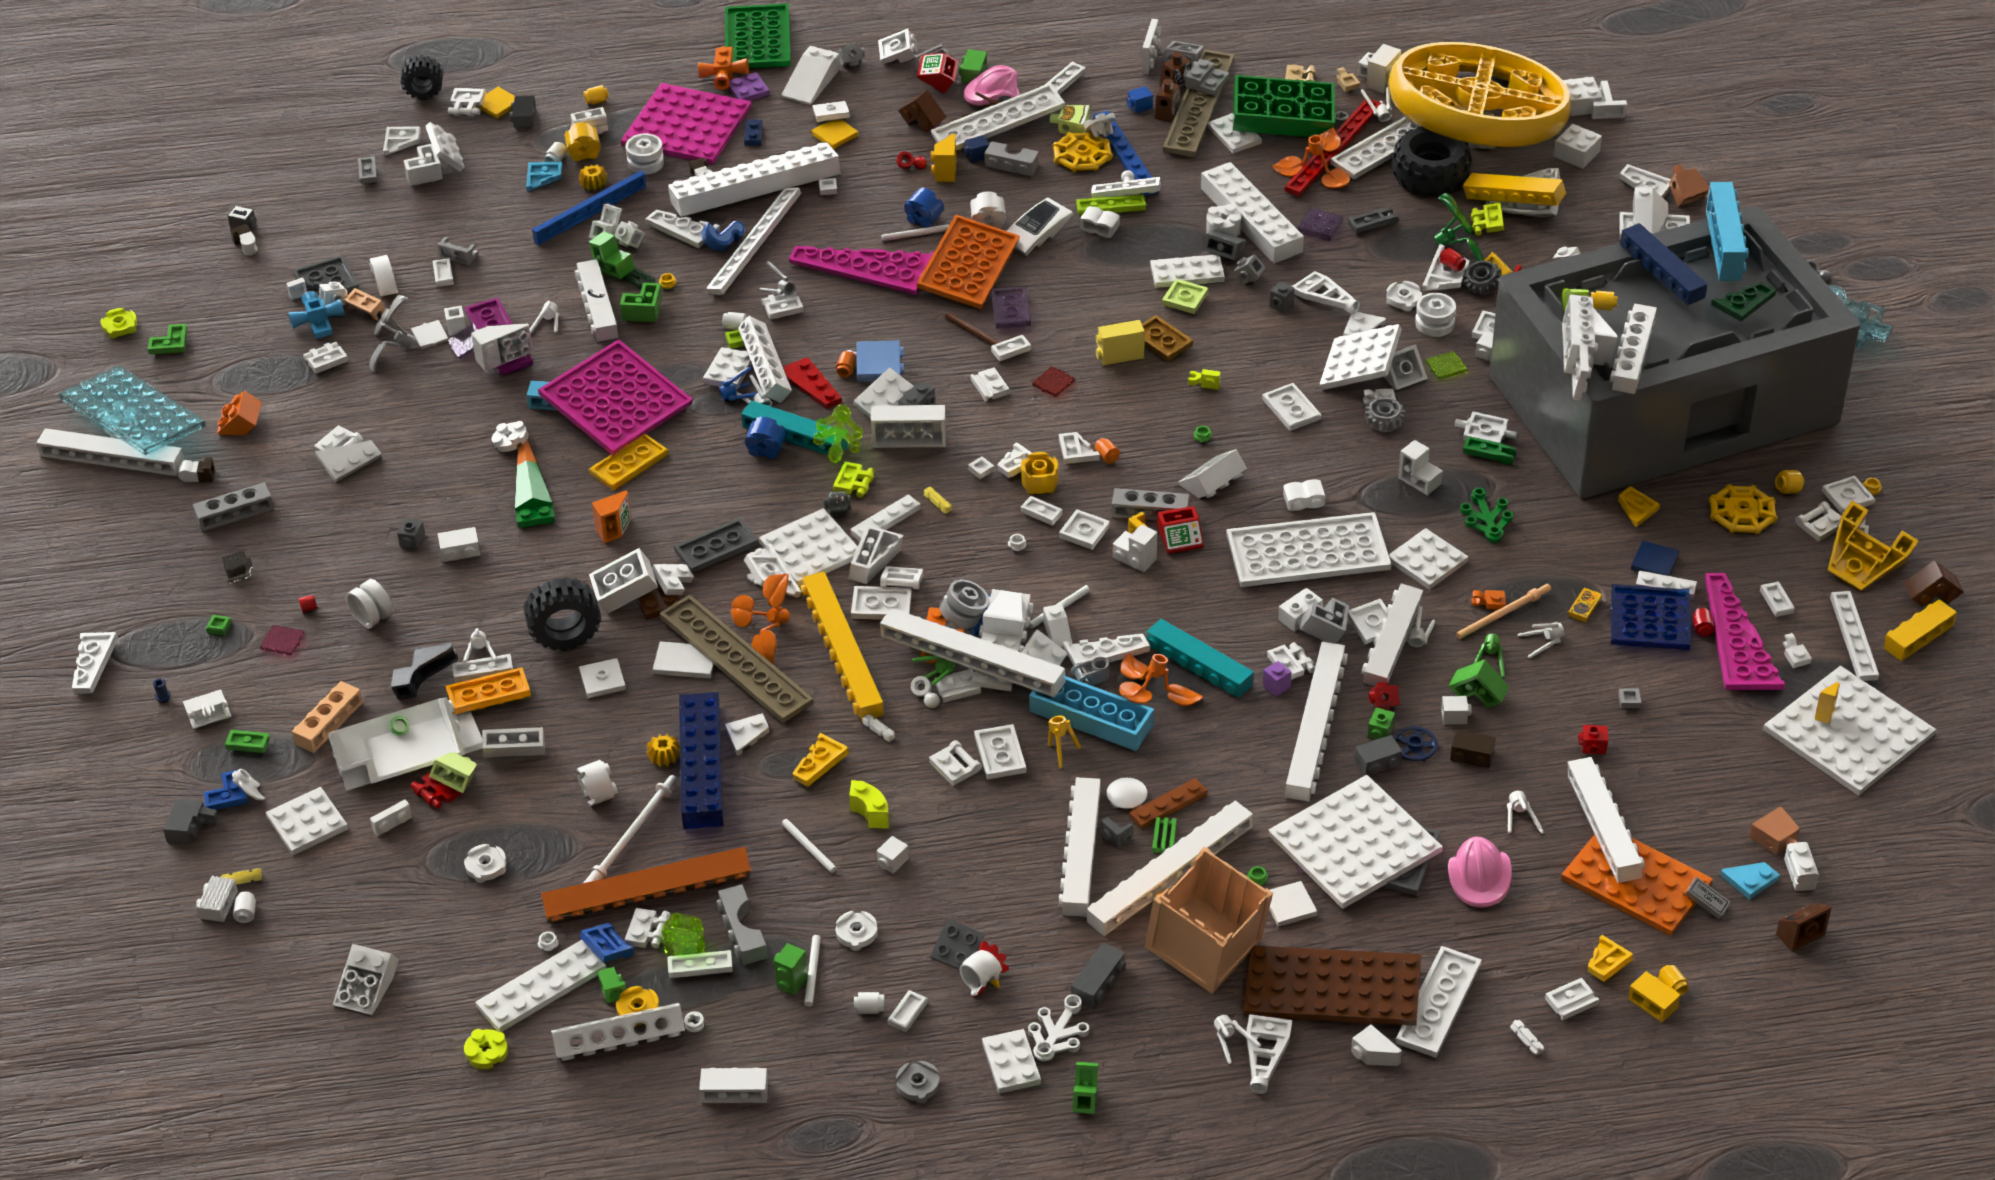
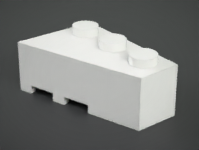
(874, 553)

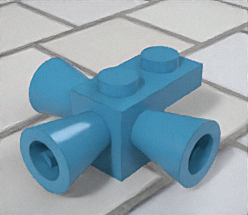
(316, 314)

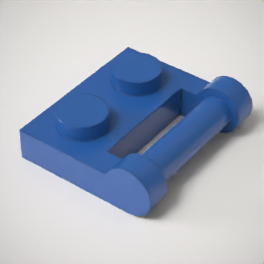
(606, 942)

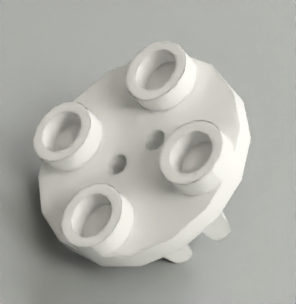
(1101, 123)

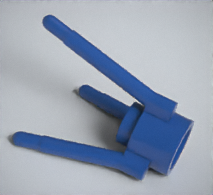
(728, 391)

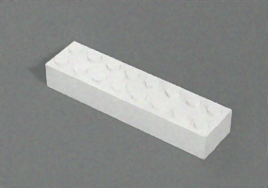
(1259, 218)

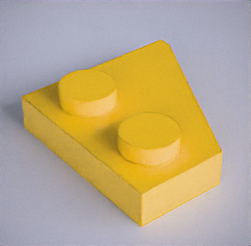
(1608, 959)

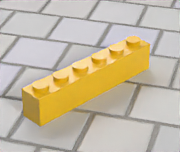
(1514, 189)

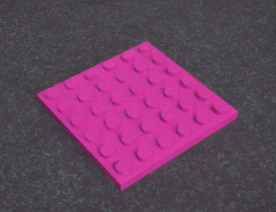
(689, 121)
(615, 397)

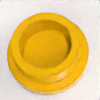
(667, 281)
(1873, 486)

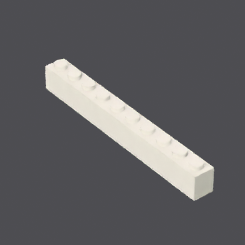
(973, 652)
(1315, 722)
(1168, 868)

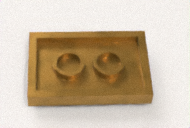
(1165, 338)

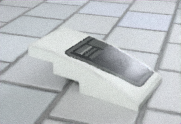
(1038, 224)

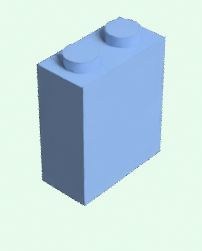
(877, 357)

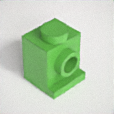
(611, 984)

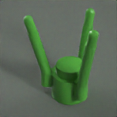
(1491, 646)
(942, 666)

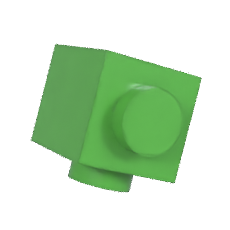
(1381, 728)

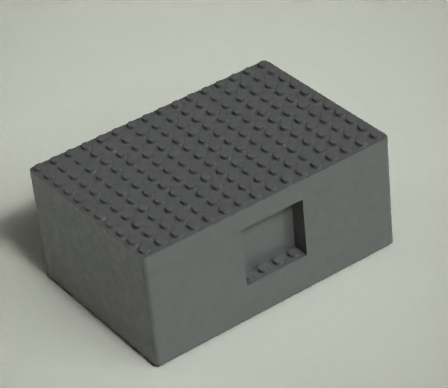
(1705, 377)

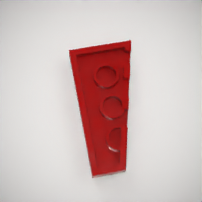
(811, 381)

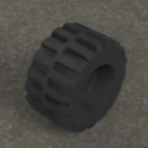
(421, 67)

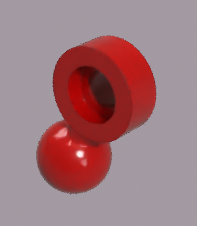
(919, 162)

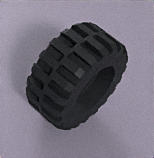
(558, 596)

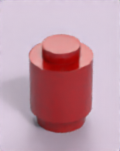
(1452, 259)
(1703, 622)

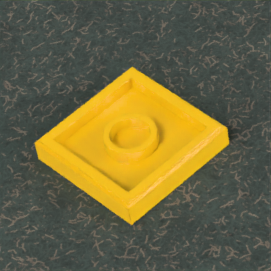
(497, 102)
(834, 133)

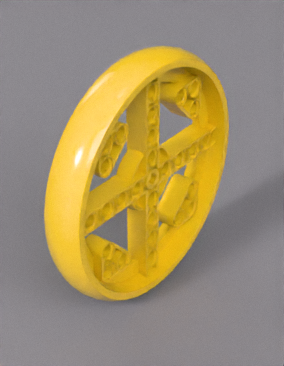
(1533, 104)

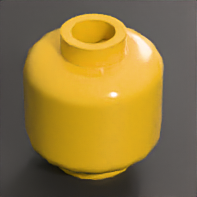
(1789, 481)

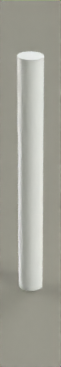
(912, 233)
(1066, 602)
(809, 846)
(812, 971)

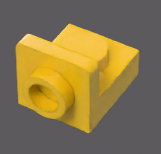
(1135, 521)

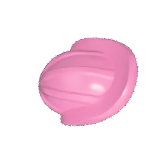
(992, 83)
(1480, 873)

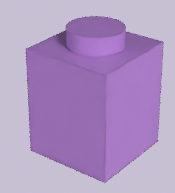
(1277, 678)

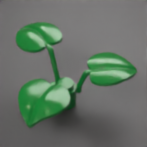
(1447, 235)

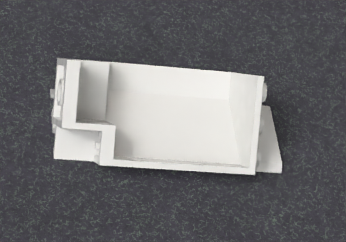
(373, 753)

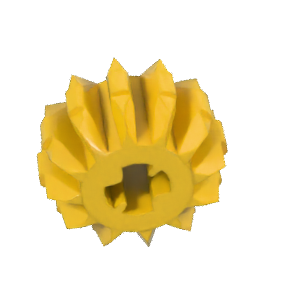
(593, 177)
(663, 750)

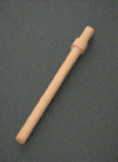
(1532, 596)

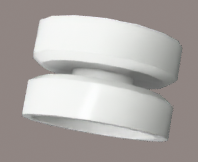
(644, 153)
(1435, 314)
(369, 603)

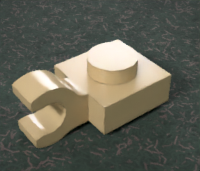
(1347, 81)

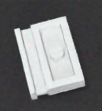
(990, 384)
(957, 686)
(1571, 999)

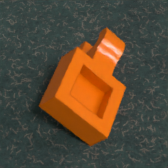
(1491, 599)

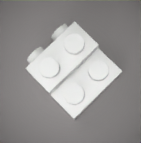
(898, 46)

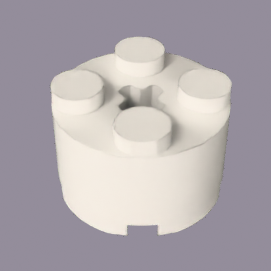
(988, 209)
(1224, 219)
(596, 782)

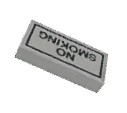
(1707, 897)

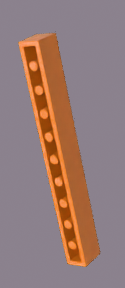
(645, 883)

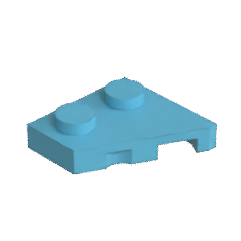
(542, 174)
(1750, 878)

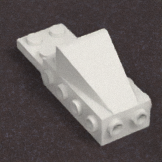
(1585, 341)
(1004, 625)

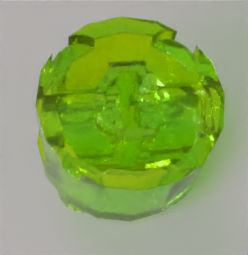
(683, 935)

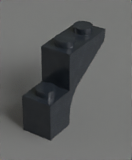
(425, 664)

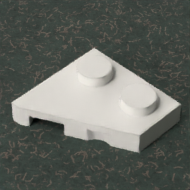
(746, 731)

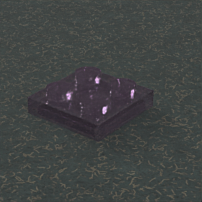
(1320, 224)

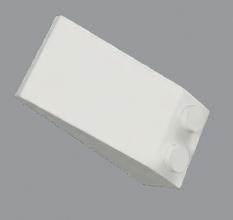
(811, 75)

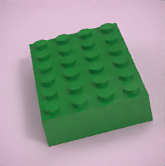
(1282, 106)

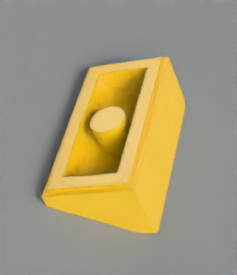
(1827, 703)

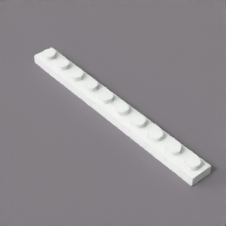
(753, 241)

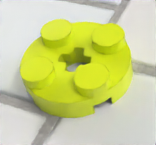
(126, 326)
(481, 1039)

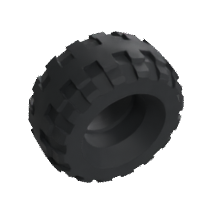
(1431, 162)

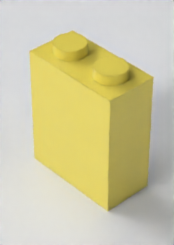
(1120, 342)

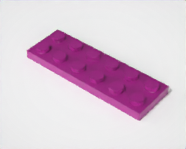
(493, 314)

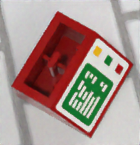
(938, 70)
(1180, 529)

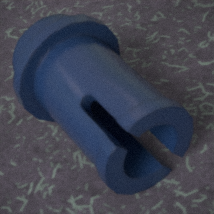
(162, 694)

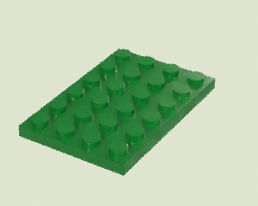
(759, 34)

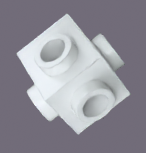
(629, 234)
(332, 292)

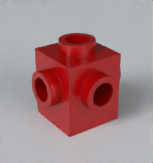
(1391, 696)
(1593, 739)

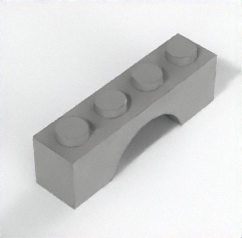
(748, 942)

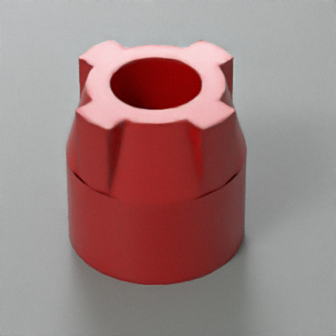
(307, 603)

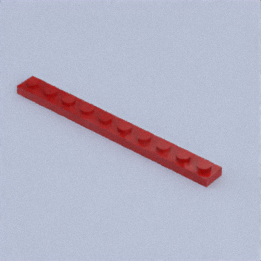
(1346, 133)

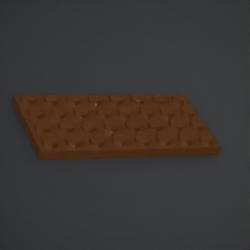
(1333, 985)

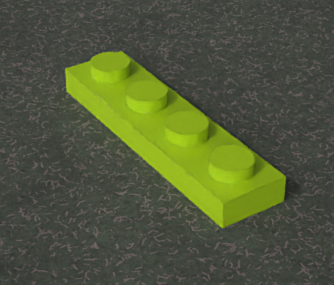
(1113, 204)

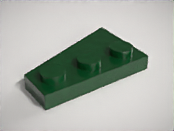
(1745, 302)

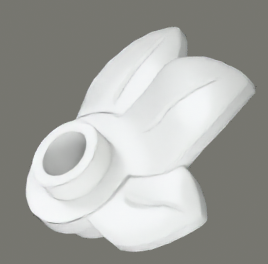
(247, 783)

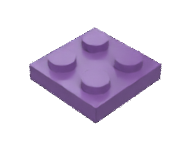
(748, 87)

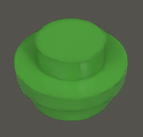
(1202, 434)
(399, 725)
(1258, 875)

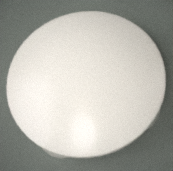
(1126, 793)

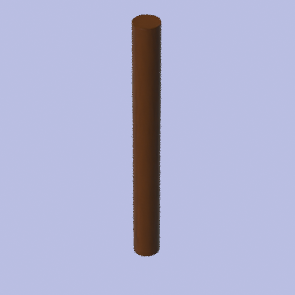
(971, 329)

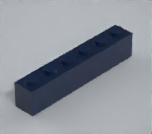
(1663, 264)

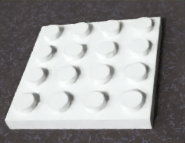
(1360, 357)
(811, 545)

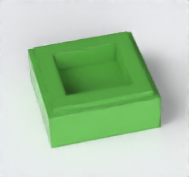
(218, 625)

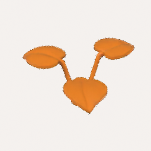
(1326, 141)
(742, 609)
(1136, 670)

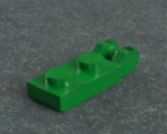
(1489, 450)

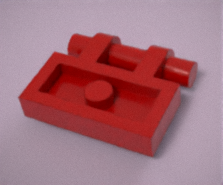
(440, 790)

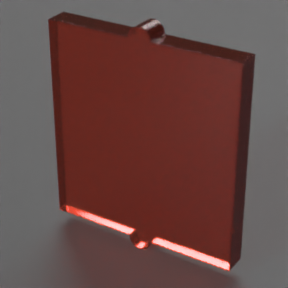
(1053, 381)

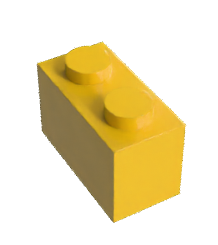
(1654, 996)

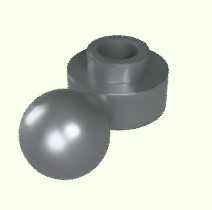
(1824, 274)

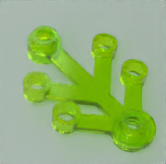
(840, 414)

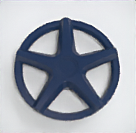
(1415, 743)

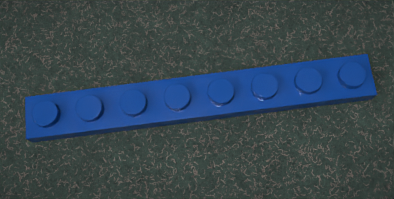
(1126, 153)
(588, 208)

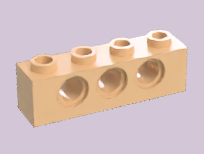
(327, 716)

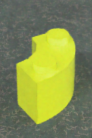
(869, 803)

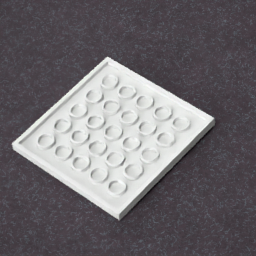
(1863, 738)
(1355, 841)

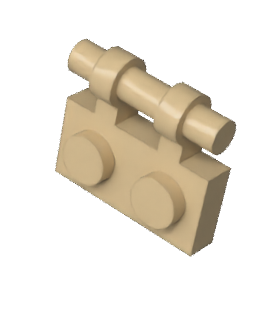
(1297, 73)

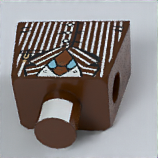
(1169, 94)

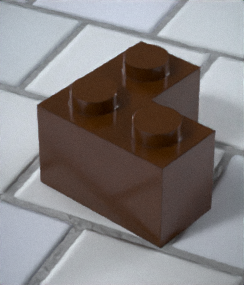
(923, 109)
(1932, 582)

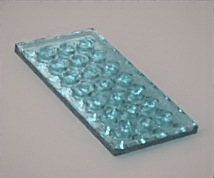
(132, 410)

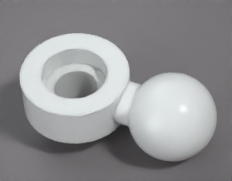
(931, 700)

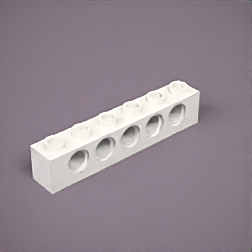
(1633, 348)
(764, 359)
(562, 1036)

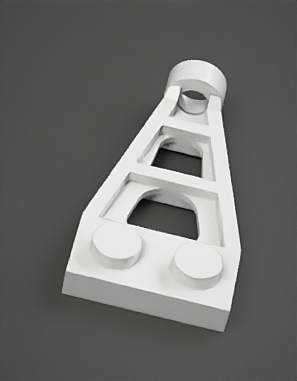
(1314, 281)
(1269, 1029)

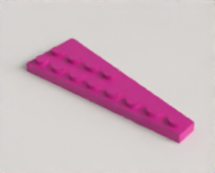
(874, 266)
(1739, 646)

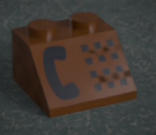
(1804, 926)

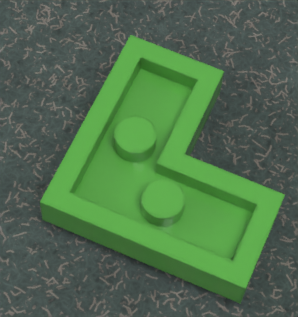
(172, 343)

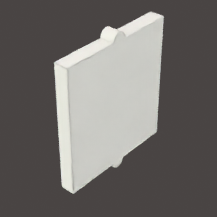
(429, 334)

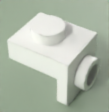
(1565, 252)

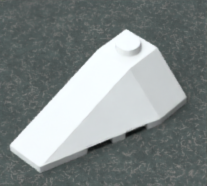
(1649, 209)

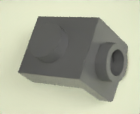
(1115, 834)

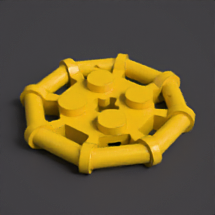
(1082, 151)
(1743, 497)

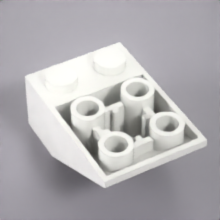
(501, 344)
(365, 979)

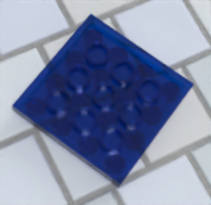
(1650, 617)

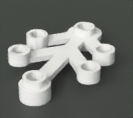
(1072, 1006)

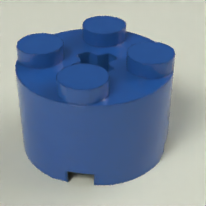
(923, 207)
(765, 437)

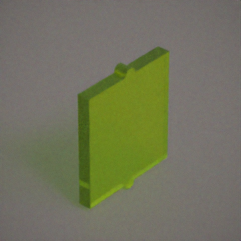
(1446, 365)

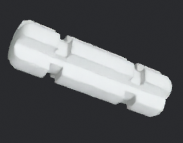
(878, 727)
(1527, 1037)

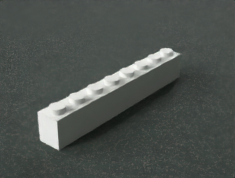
(107, 452)
(1605, 820)
(1081, 847)

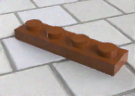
(1168, 803)

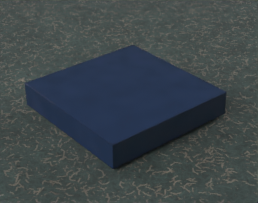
(1655, 559)

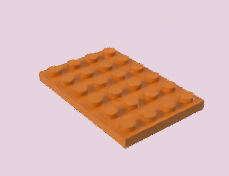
(968, 261)
(1653, 899)

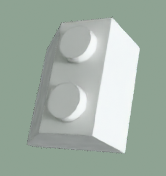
(1406, 368)

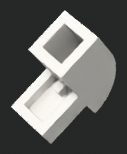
(608, 221)

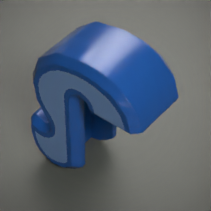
(722, 241)

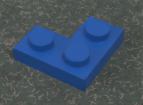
(225, 797)

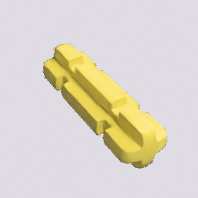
(938, 500)
(245, 876)

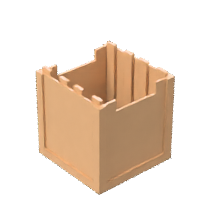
(1208, 921)

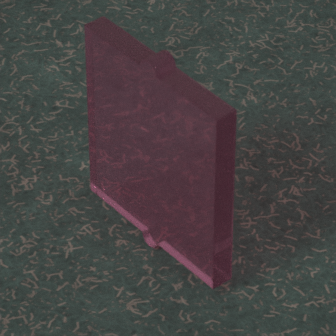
(282, 640)

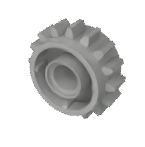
(1384, 414)

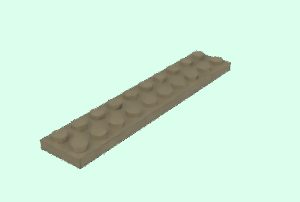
(1195, 112)
(736, 658)

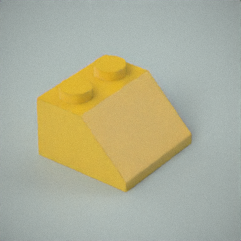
(944, 160)

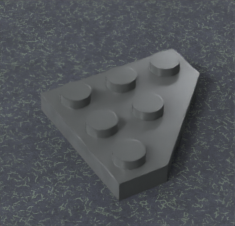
(327, 271)

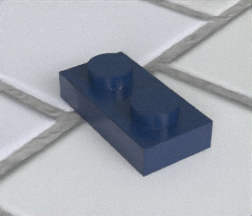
(753, 132)

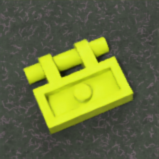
(1493, 218)
(848, 479)

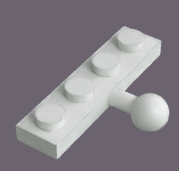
(1127, 187)

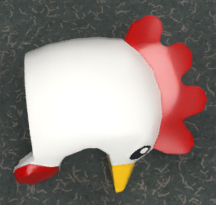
(983, 967)

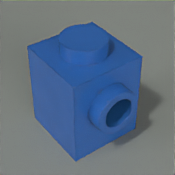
(1140, 99)

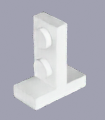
(1607, 107)

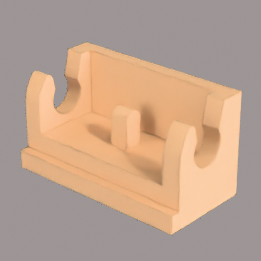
(365, 303)

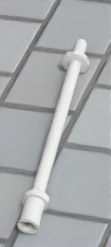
(662, 790)

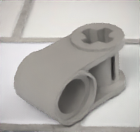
(1093, 671)

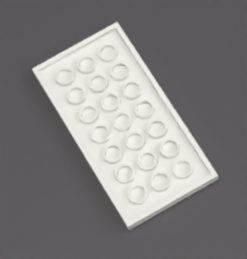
(1308, 549)

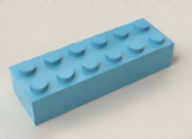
(1726, 231)
(1096, 713)

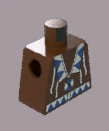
(1175, 69)

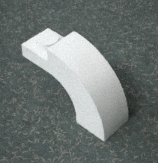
(383, 275)

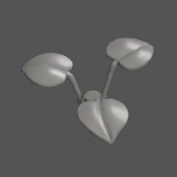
(401, 337)

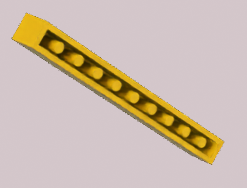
(842, 646)

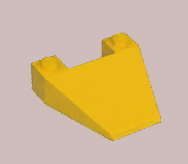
(1862, 558)

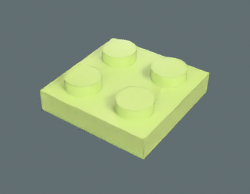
(1185, 296)

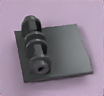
(956, 943)

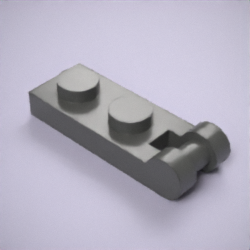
(1373, 220)

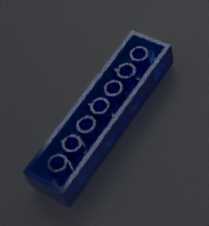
(701, 760)

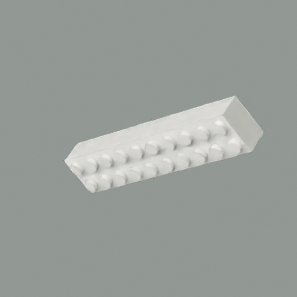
(754, 179)

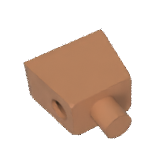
(1687, 185)
(1775, 831)

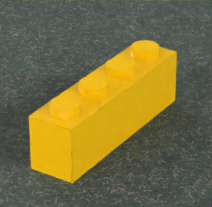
(1919, 630)

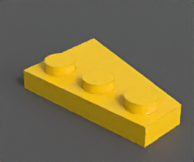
(819, 760)

